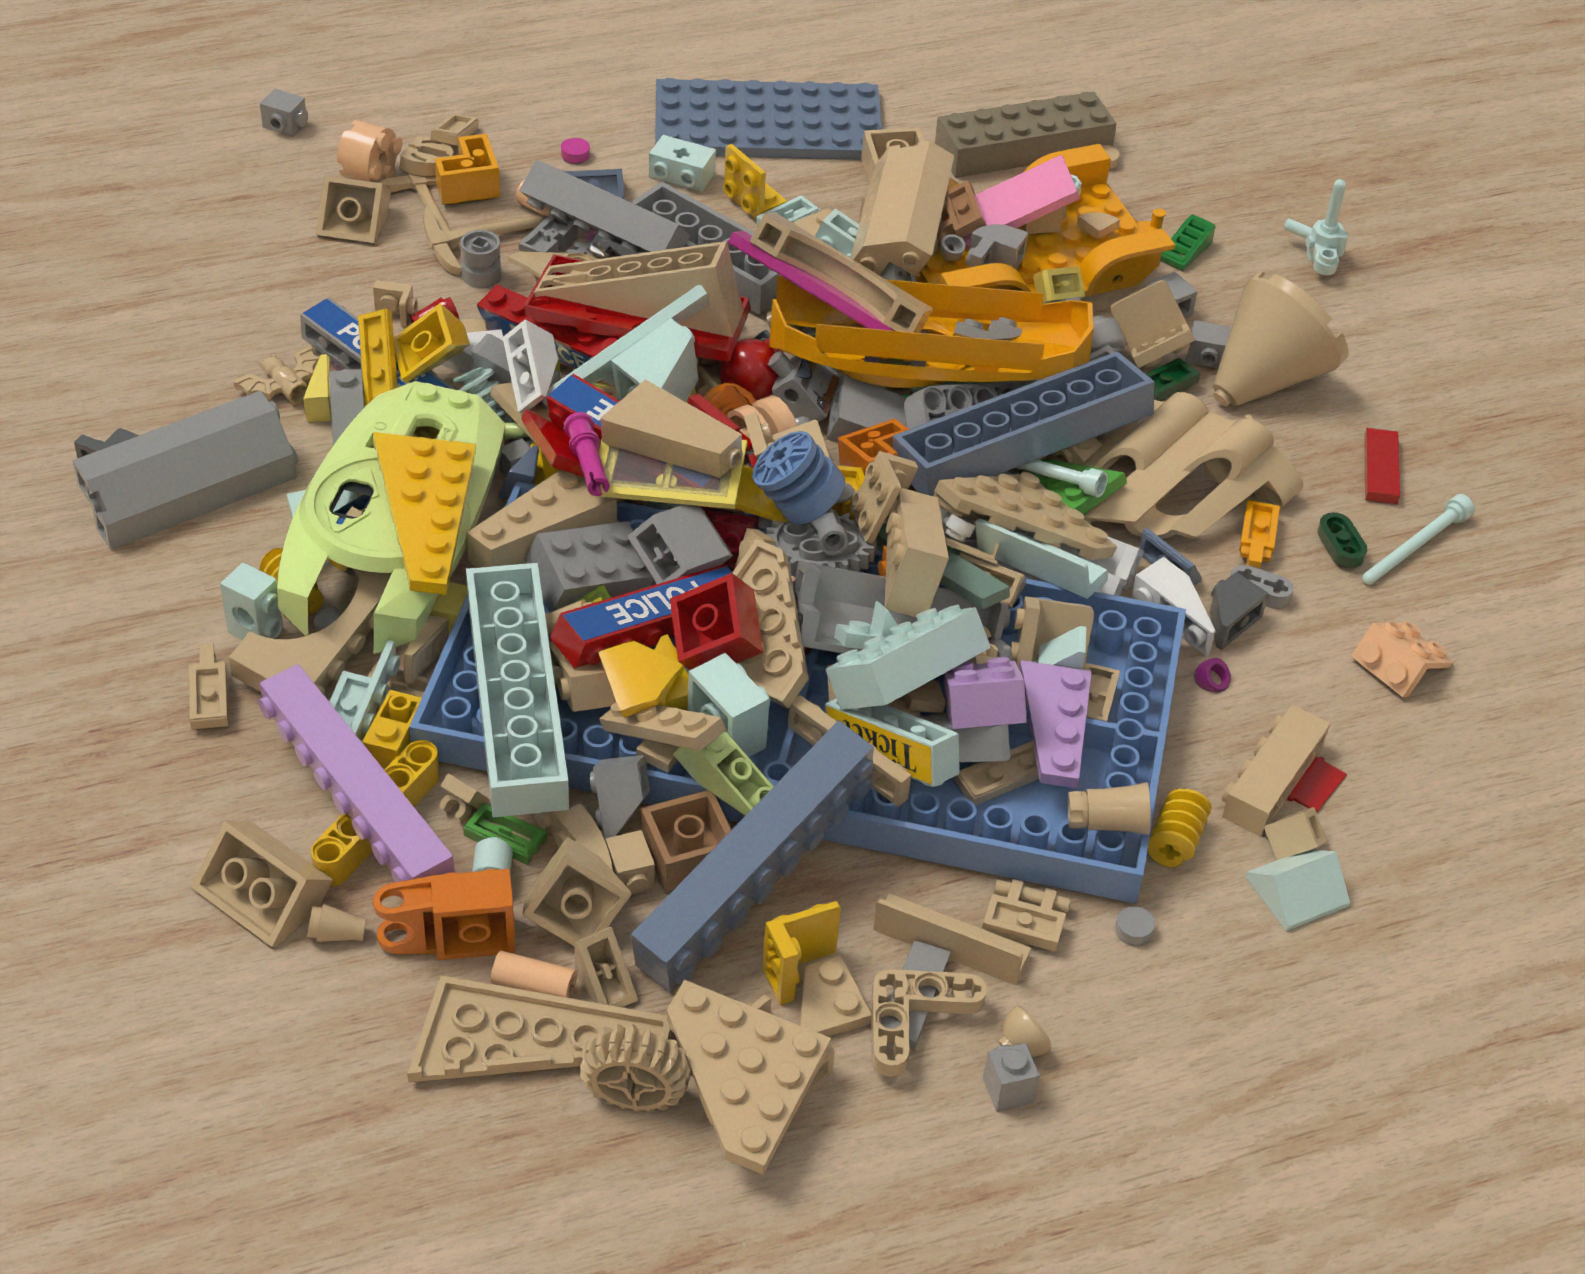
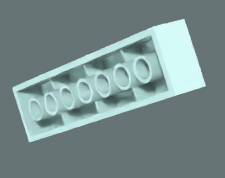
(516, 691)

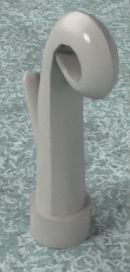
(830, 533)

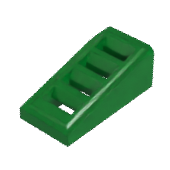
(1190, 241)

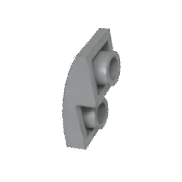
(998, 330)

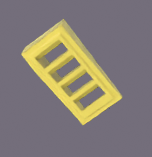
(317, 395)

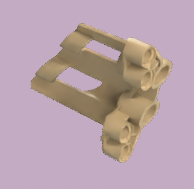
(1175, 444)

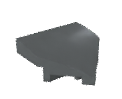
(606, 248)

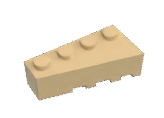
(551, 506)
(914, 553)

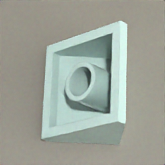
(1301, 887)

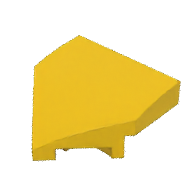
(639, 676)

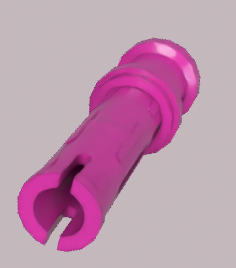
(585, 445)

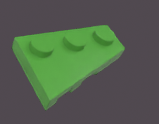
(1072, 494)

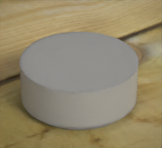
(1135, 925)

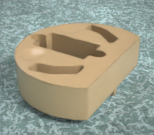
(421, 155)

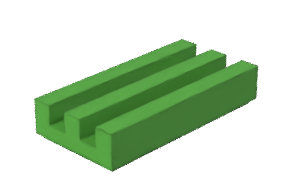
(480, 829)

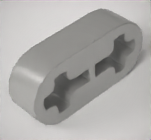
(1270, 583)

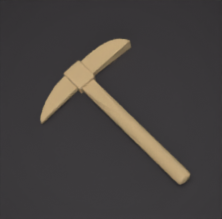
(419, 184)
(439, 239)

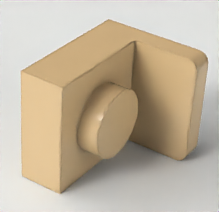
(396, 298)

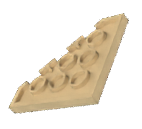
(1028, 505)
(783, 664)
(746, 1068)

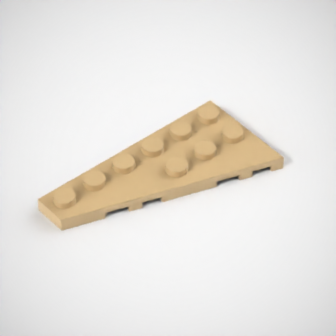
(509, 1030)

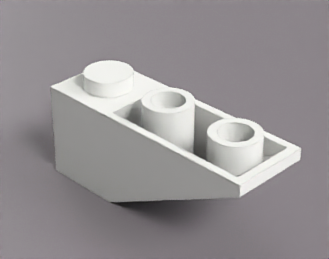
(1171, 586)

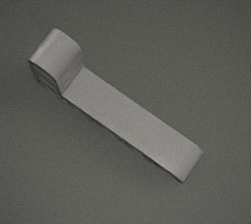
(946, 399)

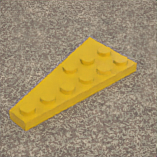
(427, 499)

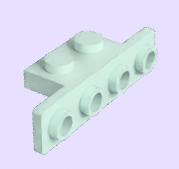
(359, 696)

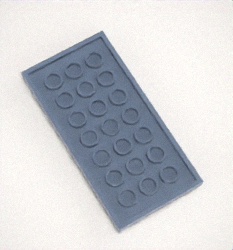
(769, 117)

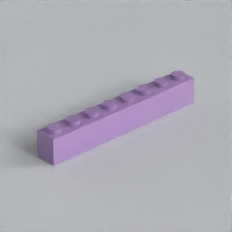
(353, 777)

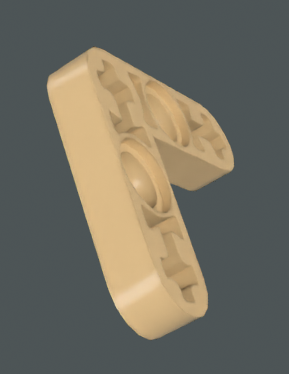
(908, 998)

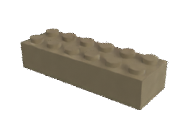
(1023, 132)

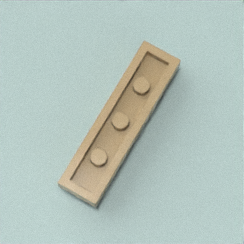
(812, 723)
(666, 726)

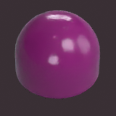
(1203, 678)

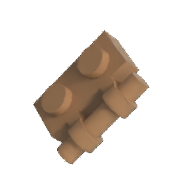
(963, 210)

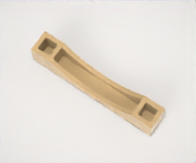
(874, 293)

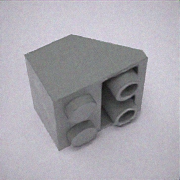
(679, 543)

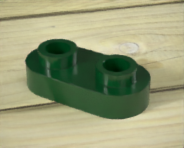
(1342, 540)

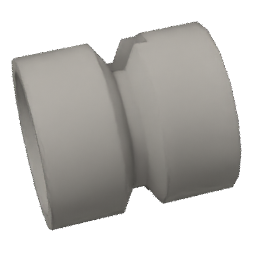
(480, 258)

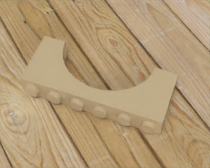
(318, 654)

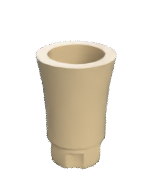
(1111, 809)

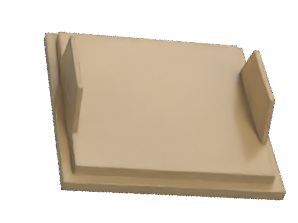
(972, 551)

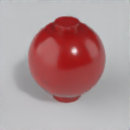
(750, 367)

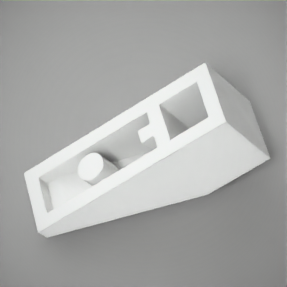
(531, 363)

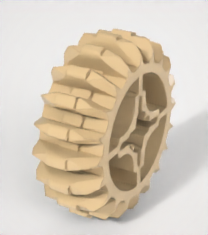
(635, 1068)

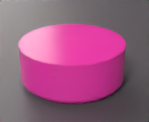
(575, 150)

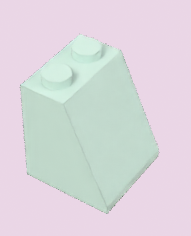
(662, 358)

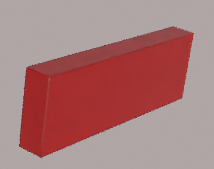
(1382, 465)

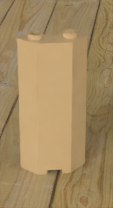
(903, 208)

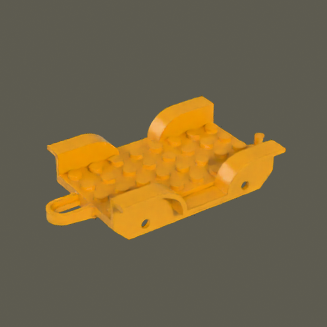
(1128, 251)

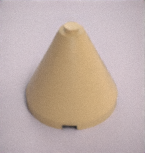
(1275, 342)

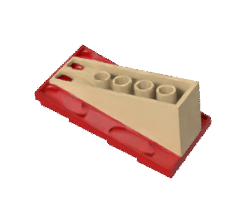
(625, 291)

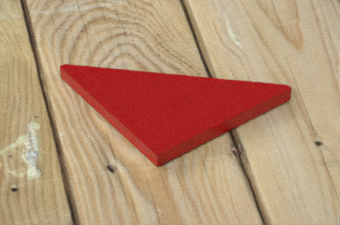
(552, 442)

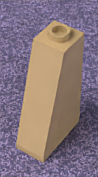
(671, 431)

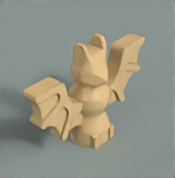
(283, 378)

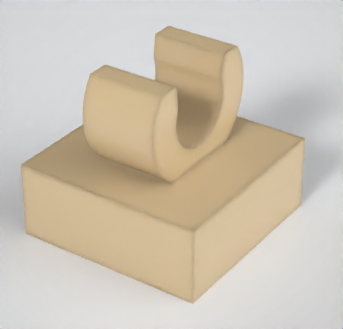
(461, 794)

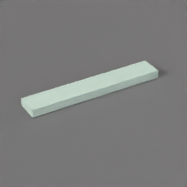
(601, 363)

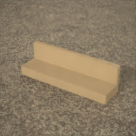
(967, 943)

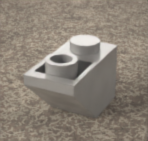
(620, 789)

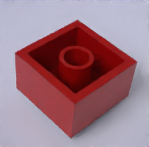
(716, 621)

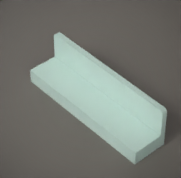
(1040, 559)

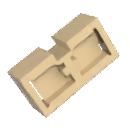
(1101, 691)

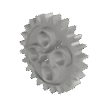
(802, 544)

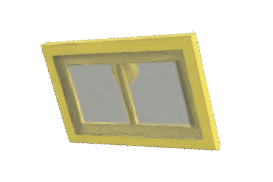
(653, 480)

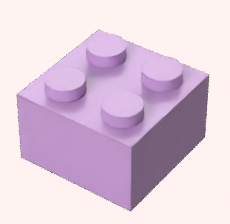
(985, 694)

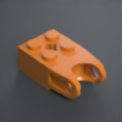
(450, 915)

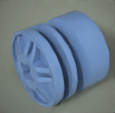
(798, 477)

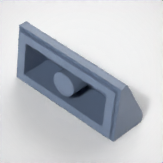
(522, 471)
(1156, 548)

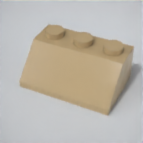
(260, 881)

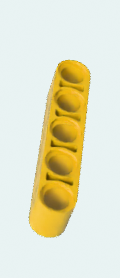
(339, 848)

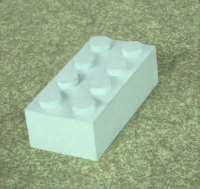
(907, 657)

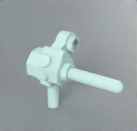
(1327, 237)

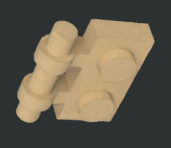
(1023, 921)

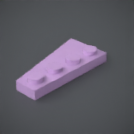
(1057, 719)

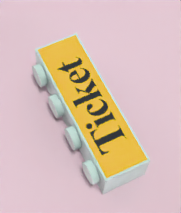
(918, 745)

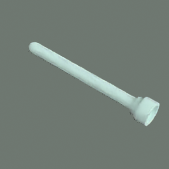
(1091, 481)
(1456, 511)

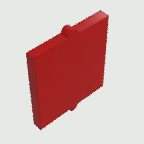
(1317, 784)

